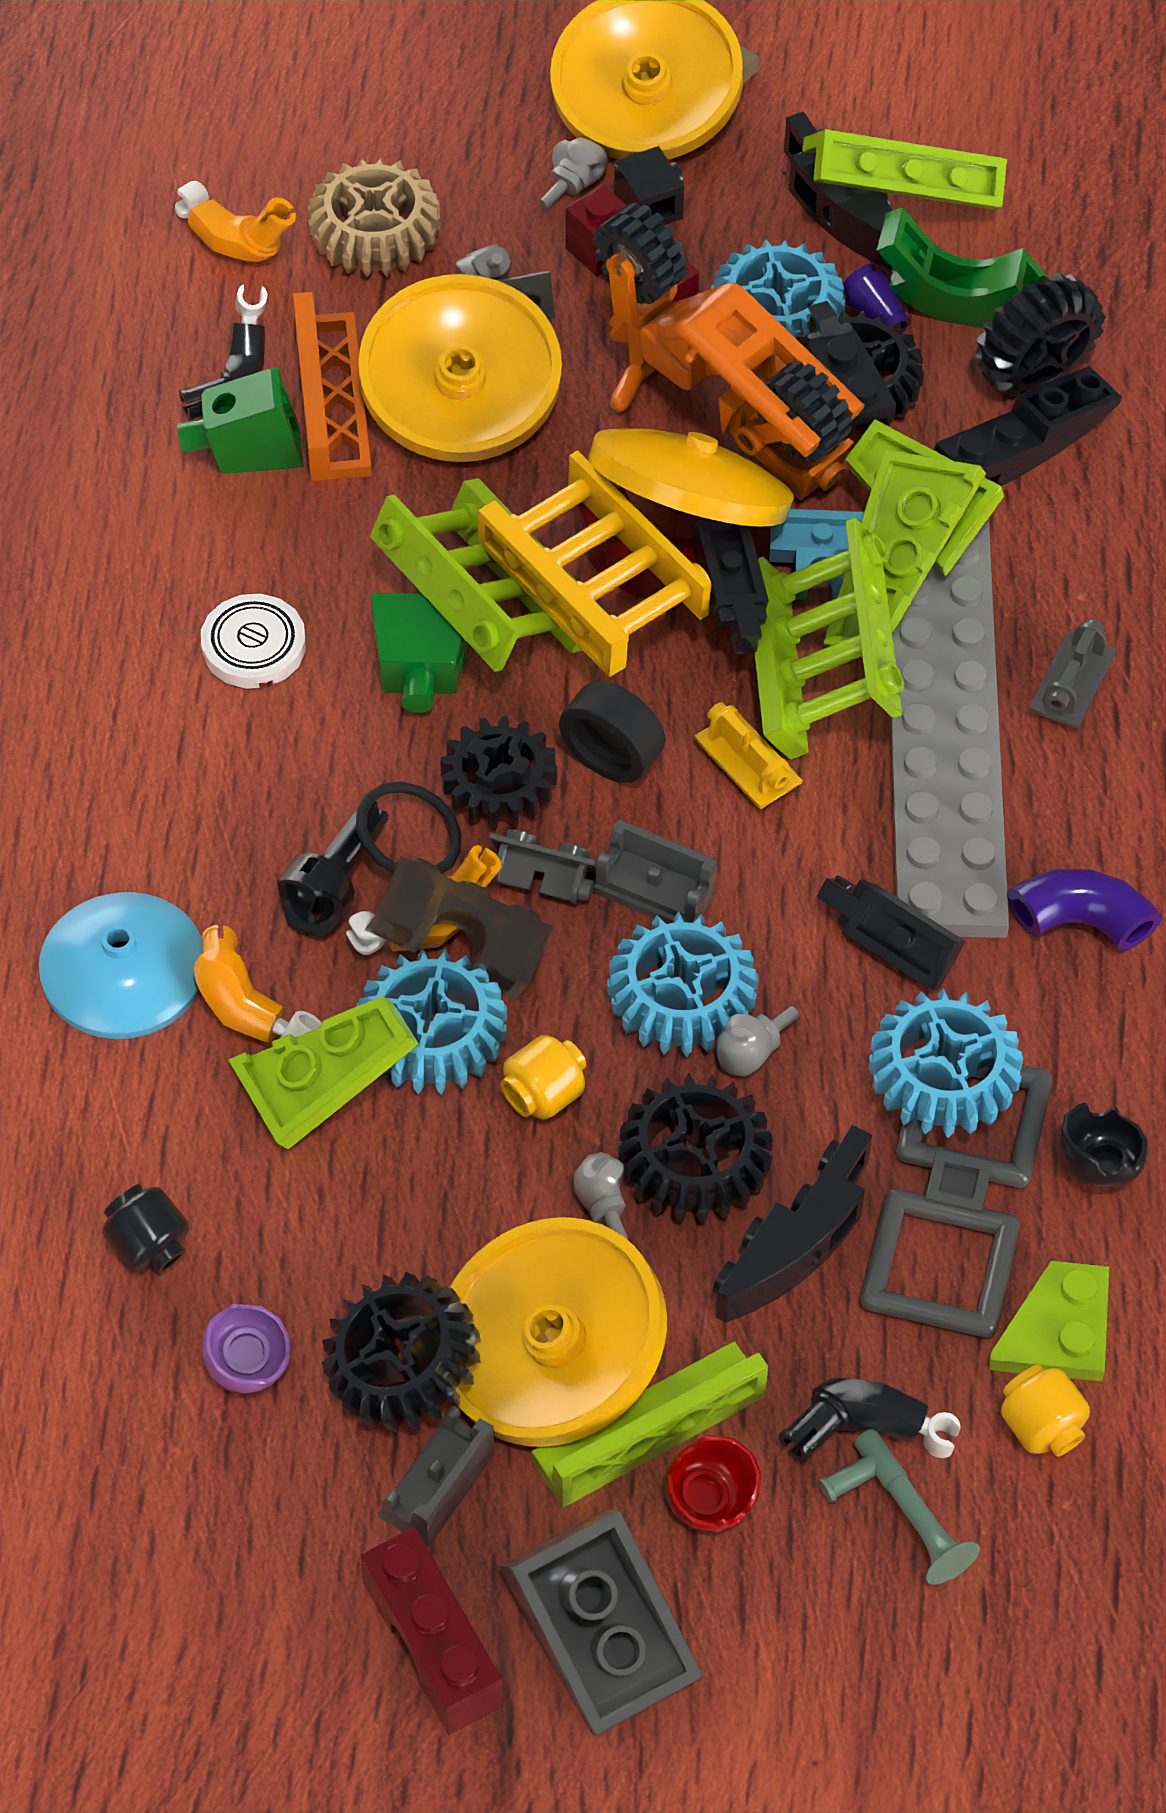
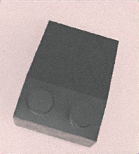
(602, 1620)

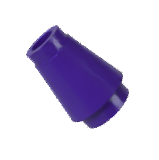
(870, 291)

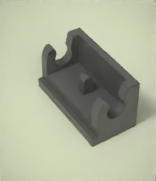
(655, 875)
(439, 1477)

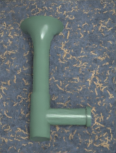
(947, 1555)

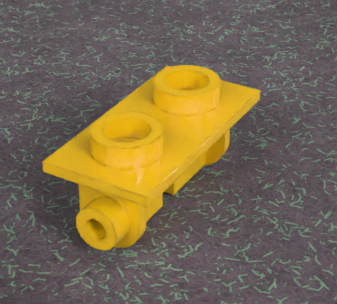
(746, 756)

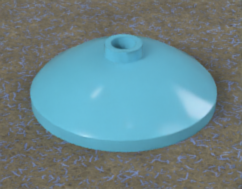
(123, 988)

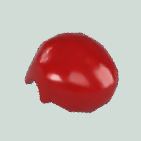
(713, 1483)

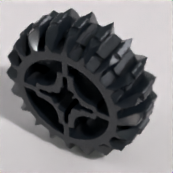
(1039, 334)
(891, 354)
(682, 1175)
(366, 1352)

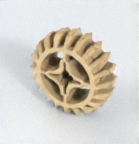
(373, 202)

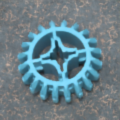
(785, 282)
(671, 1006)
(457, 1038)
(935, 1078)

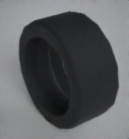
(635, 737)

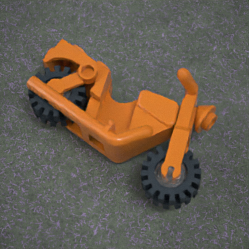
(776, 411)

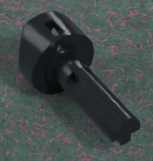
(322, 881)

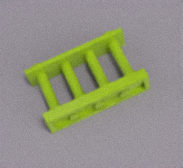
(446, 583)
(777, 662)

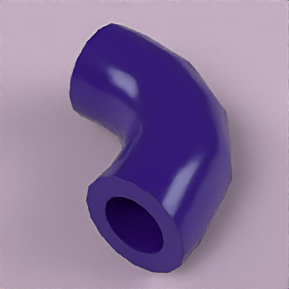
(1084, 898)

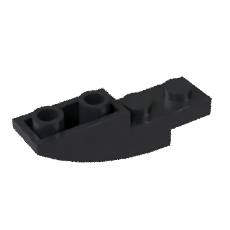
(846, 213)
(1035, 428)
(799, 1239)

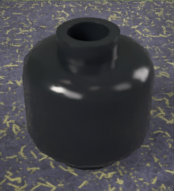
(145, 1228)

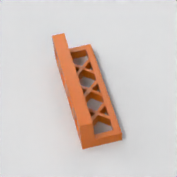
(314, 386)

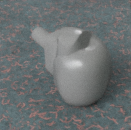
(575, 167)
(486, 262)
(750, 1041)
(598, 1189)

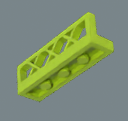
(907, 169)
(655, 1423)

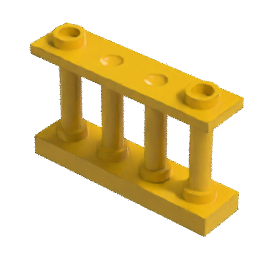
(572, 602)

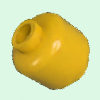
(543, 1077)
(1045, 1410)

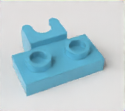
(809, 538)

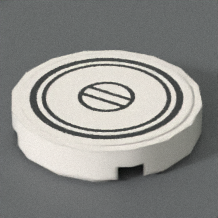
(253, 640)

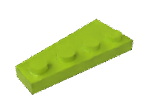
(914, 513)

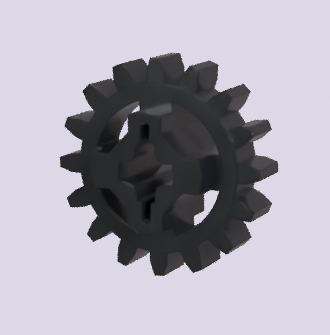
(498, 771)

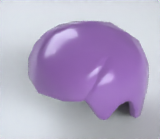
(245, 1348)

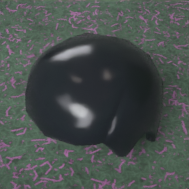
(1102, 1147)

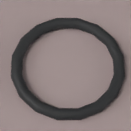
(426, 795)

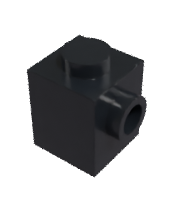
(652, 182)

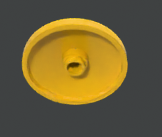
(647, 75)
(460, 368)
(691, 475)
(564, 1330)

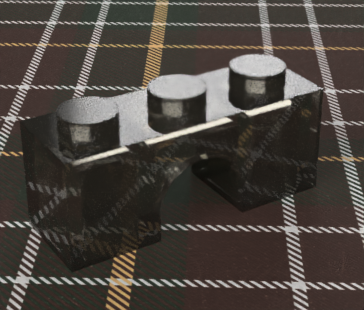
(503, 937)

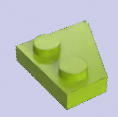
(1059, 1324)

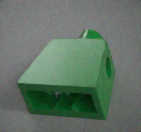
(247, 425)
(416, 649)

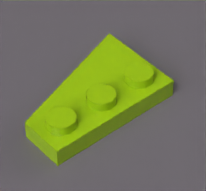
(864, 463)
(318, 1072)

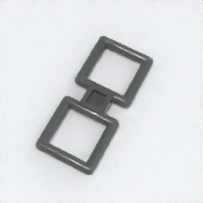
(957, 1198)

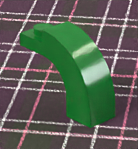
(949, 285)

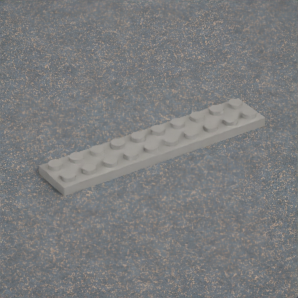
(949, 752)

